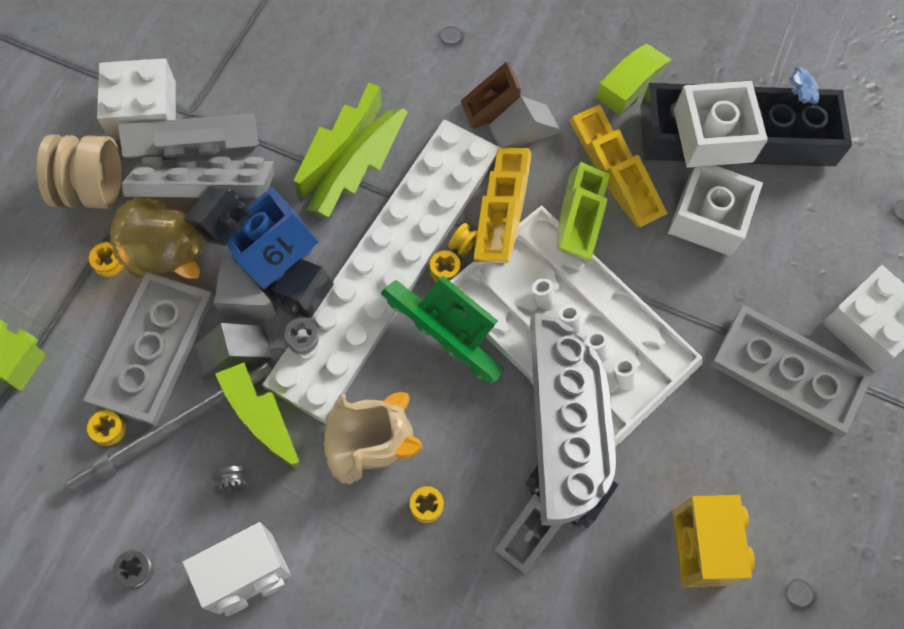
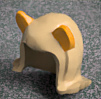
(368, 436)

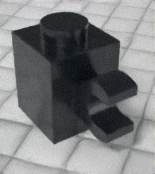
(218, 215)
(301, 288)

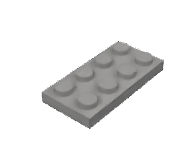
(193, 177)
(149, 349)
(792, 370)

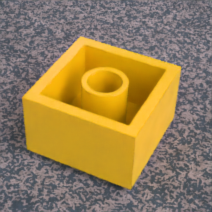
(712, 541)

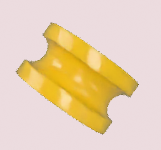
(463, 240)
(444, 257)
(99, 266)
(97, 423)
(425, 492)

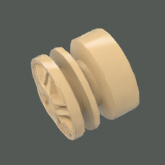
(79, 171)

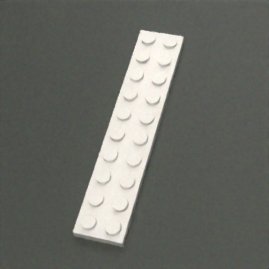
(392, 249)

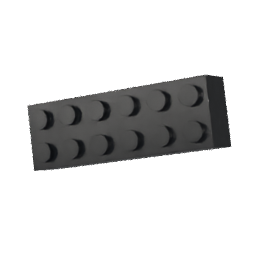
(794, 130)

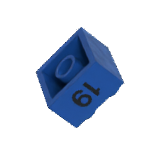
(271, 239)

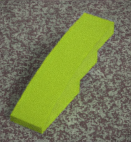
(330, 144)
(362, 155)

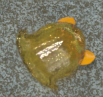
(155, 239)

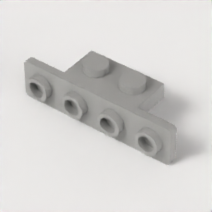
(191, 135)

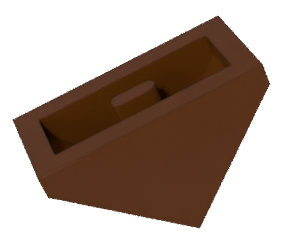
(491, 96)

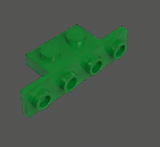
(451, 320)

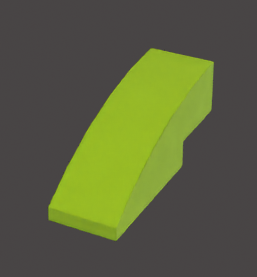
(631, 78)
(582, 211)
(258, 413)

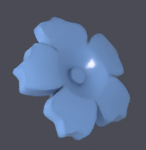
(805, 86)

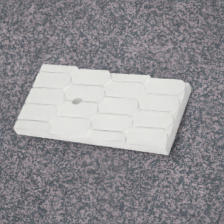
(636, 347)

